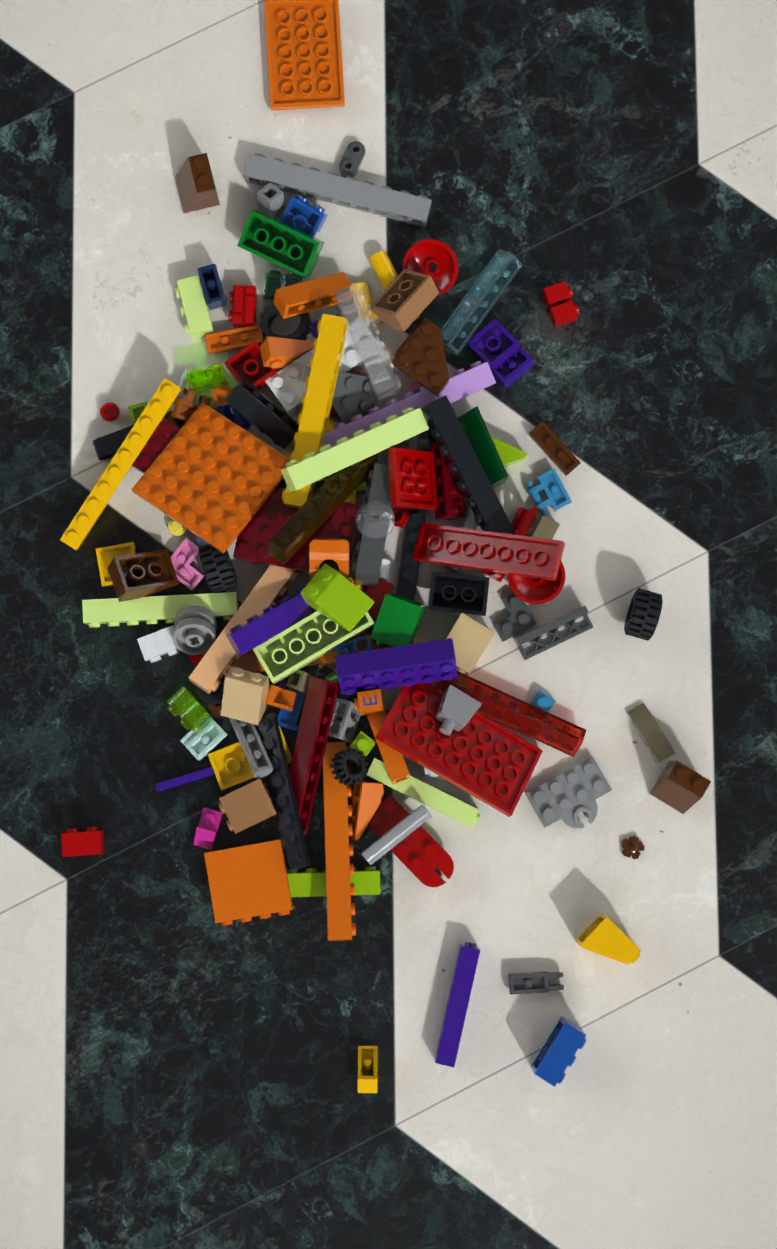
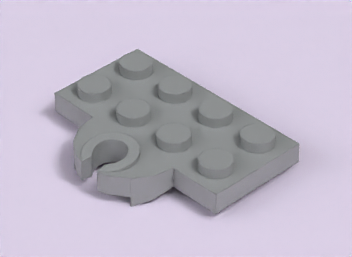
(570, 794)

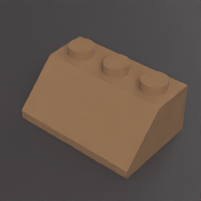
(405, 299)

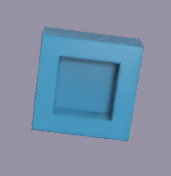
(543, 701)

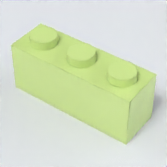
(194, 307)

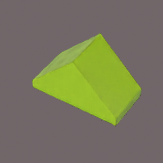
(508, 454)

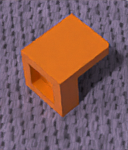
(281, 698)

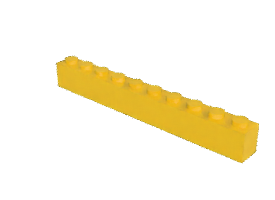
(318, 398)
(120, 464)

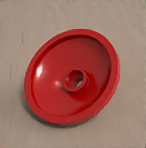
(433, 251)
(537, 591)

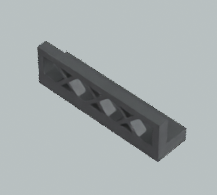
(545, 629)

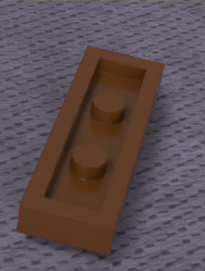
(554, 448)

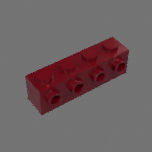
(449, 497)

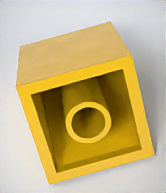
(609, 941)

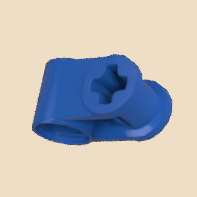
(351, 647)

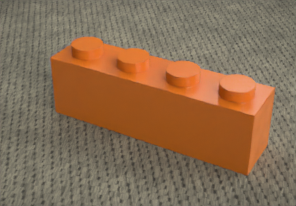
(309, 295)

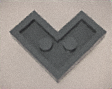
(519, 619)

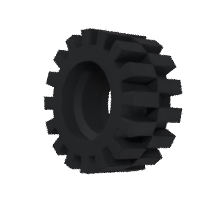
(358, 766)

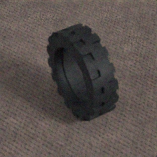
(268, 317)

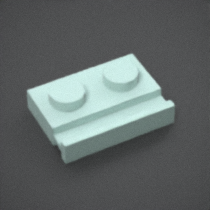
(204, 738)

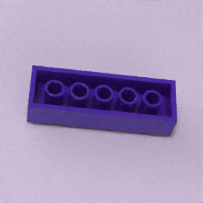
(396, 666)

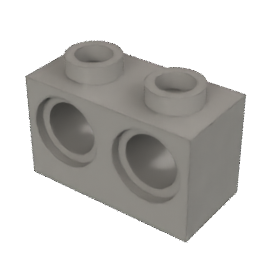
(344, 721)

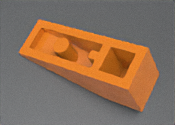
(281, 352)
(364, 802)

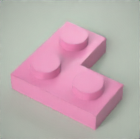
(182, 560)

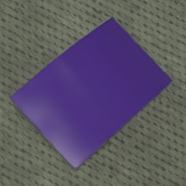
(502, 352)

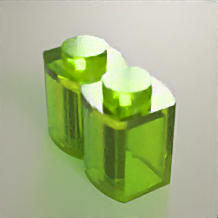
(203, 380)
(188, 709)

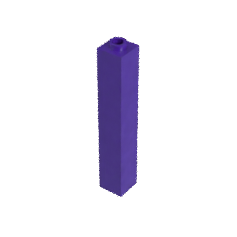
(457, 1004)

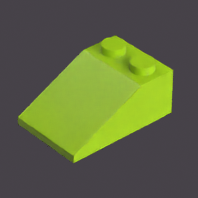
(336, 598)

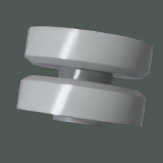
(194, 630)

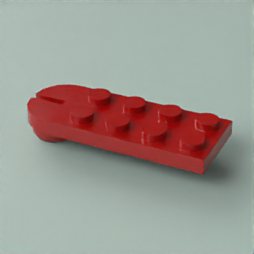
(418, 850)

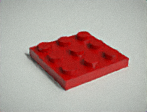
(412, 479)

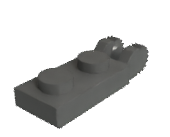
(533, 982)

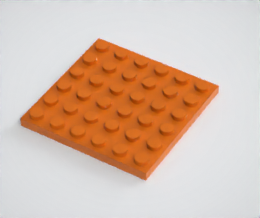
(212, 477)

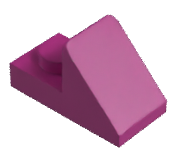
(207, 828)

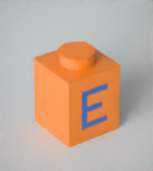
(369, 702)

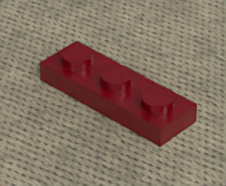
(156, 444)

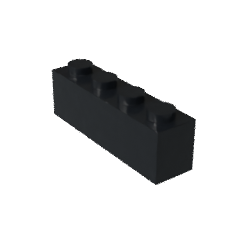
(263, 413)

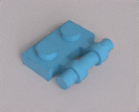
(553, 489)

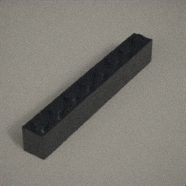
(466, 467)

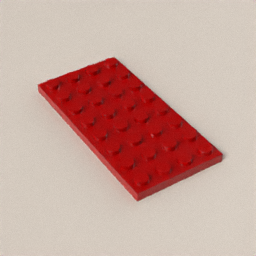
(477, 759)

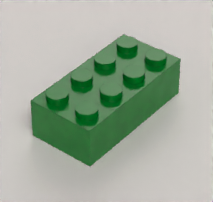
(280, 243)

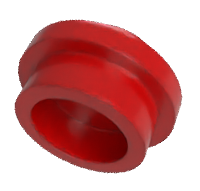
(109, 412)
(401, 517)

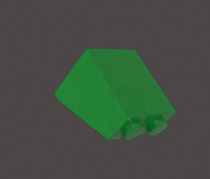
(398, 621)

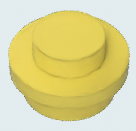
(175, 528)

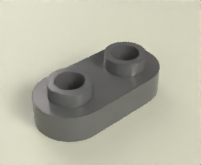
(352, 158)

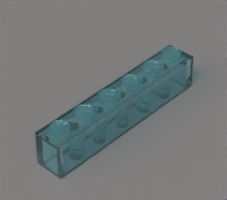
(479, 300)

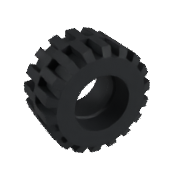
(217, 568)
(643, 614)

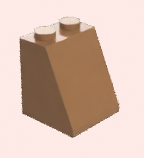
(247, 805)

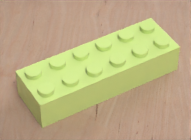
(304, 644)

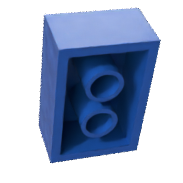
(558, 1052)

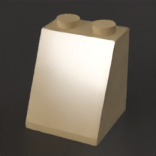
(469, 642)
(245, 695)

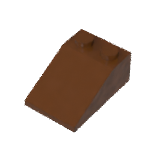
(142, 574)

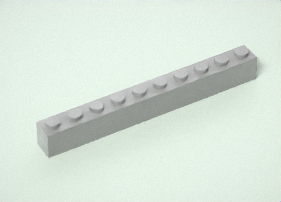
(338, 190)

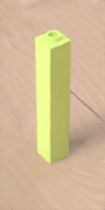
(427, 795)

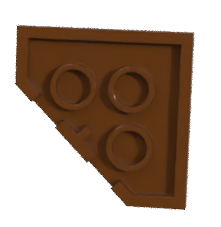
(424, 358)

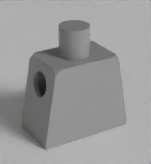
(455, 709)

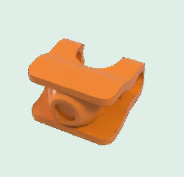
(331, 549)

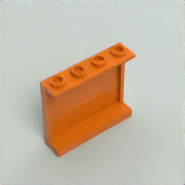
(248, 882)

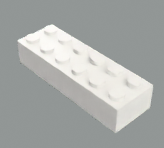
(289, 383)

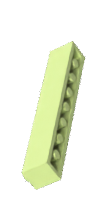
(354, 449)
(155, 608)

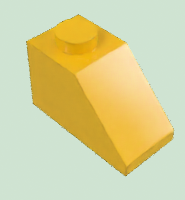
(367, 1069)

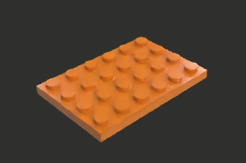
(304, 54)

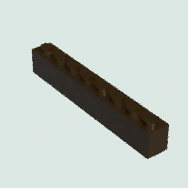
(318, 509)

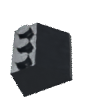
(458, 593)

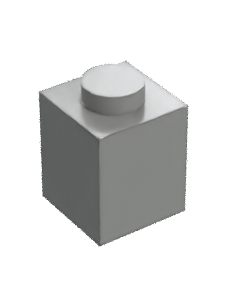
(270, 200)

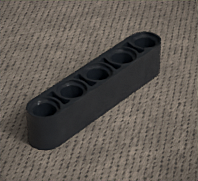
(109, 444)

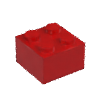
(249, 365)

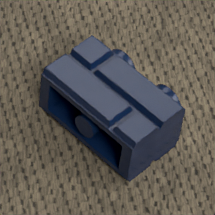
(212, 286)

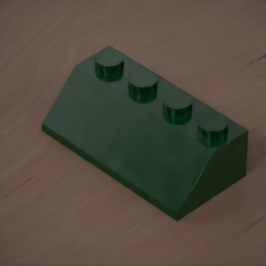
(483, 446)

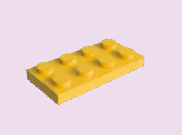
(232, 766)

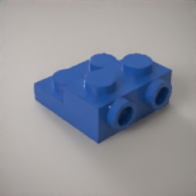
(303, 215)

